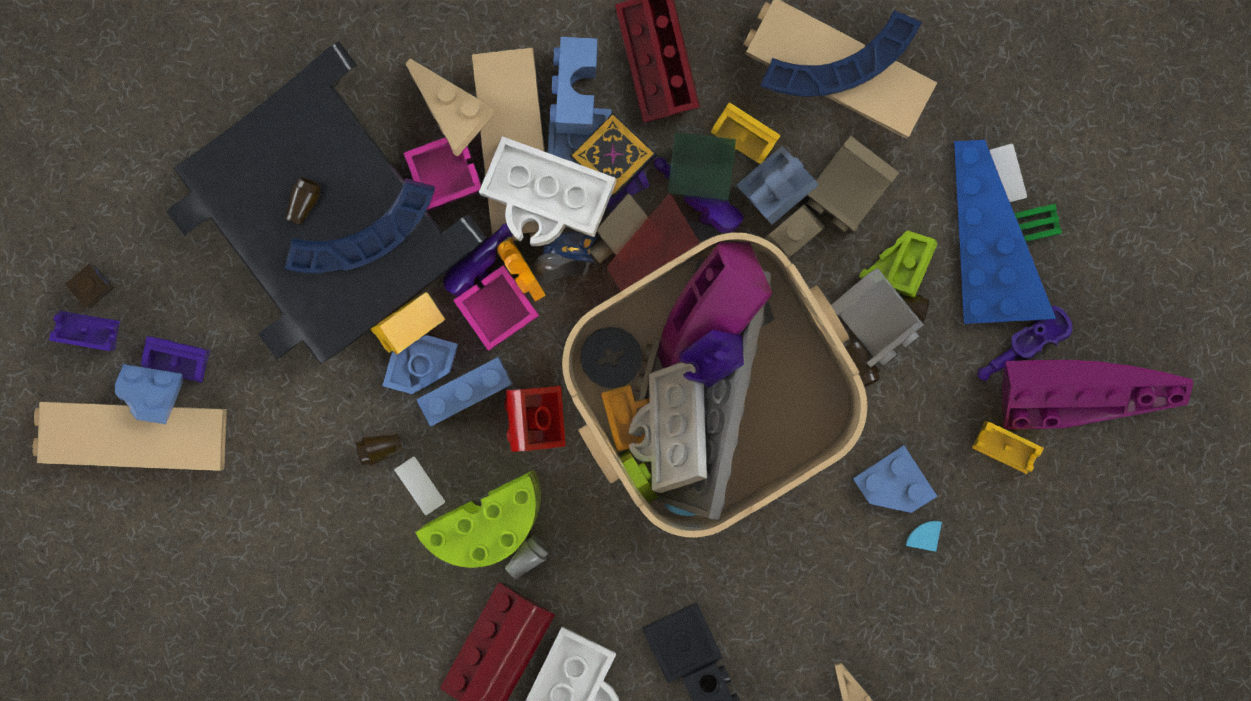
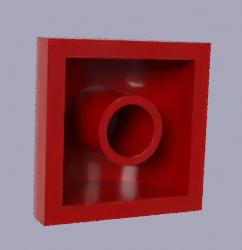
(535, 418)

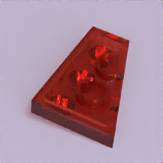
(655, 244)

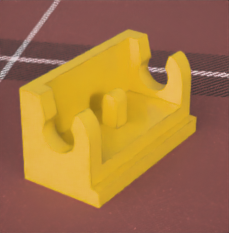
(751, 136)
(408, 323)
(1007, 447)

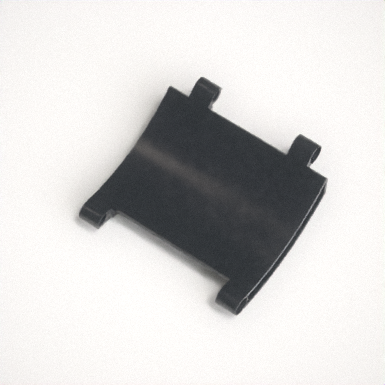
(246, 188)

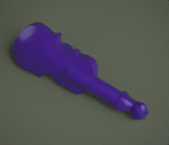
(717, 212)
(462, 275)
(1031, 341)

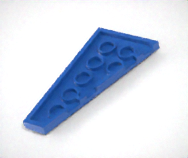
(995, 260)

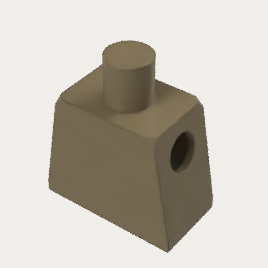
(618, 227)
(795, 231)

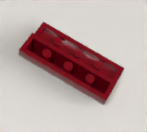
(657, 58)
(498, 648)

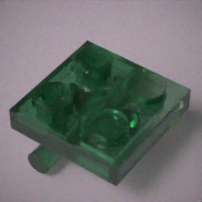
(702, 166)

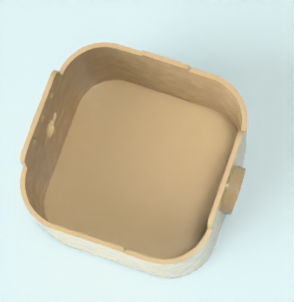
(801, 398)

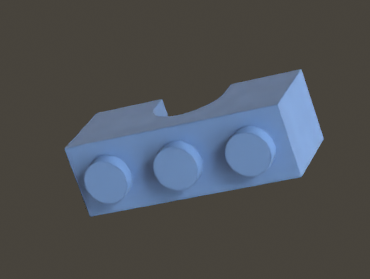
(576, 61)
(464, 391)

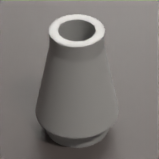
(529, 555)

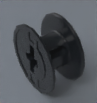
(615, 340)

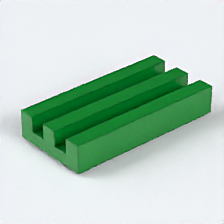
(1054, 219)

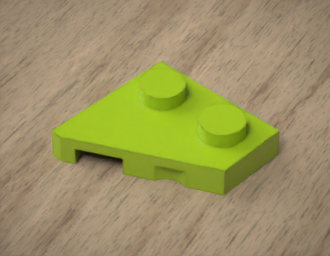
(905, 262)
(639, 474)

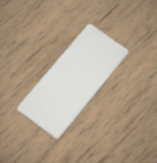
(1009, 171)
(419, 485)

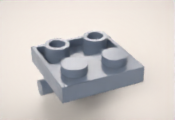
(777, 184)

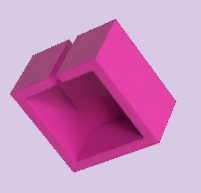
(440, 167)
(496, 309)

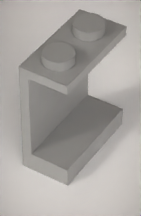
(878, 317)

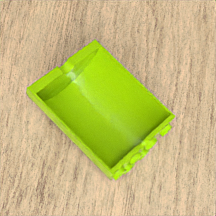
(485, 532)

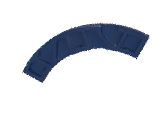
(847, 72)
(367, 244)

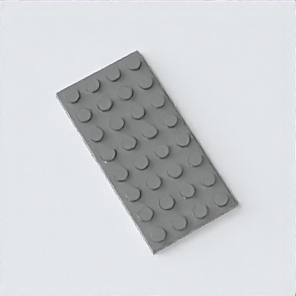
(722, 419)

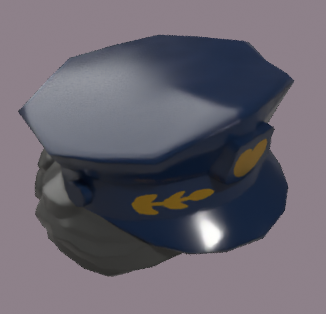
(564, 257)

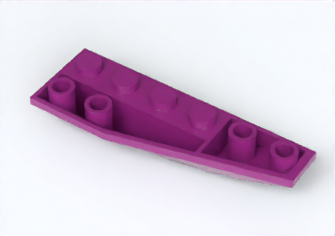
(718, 297)
(1084, 392)

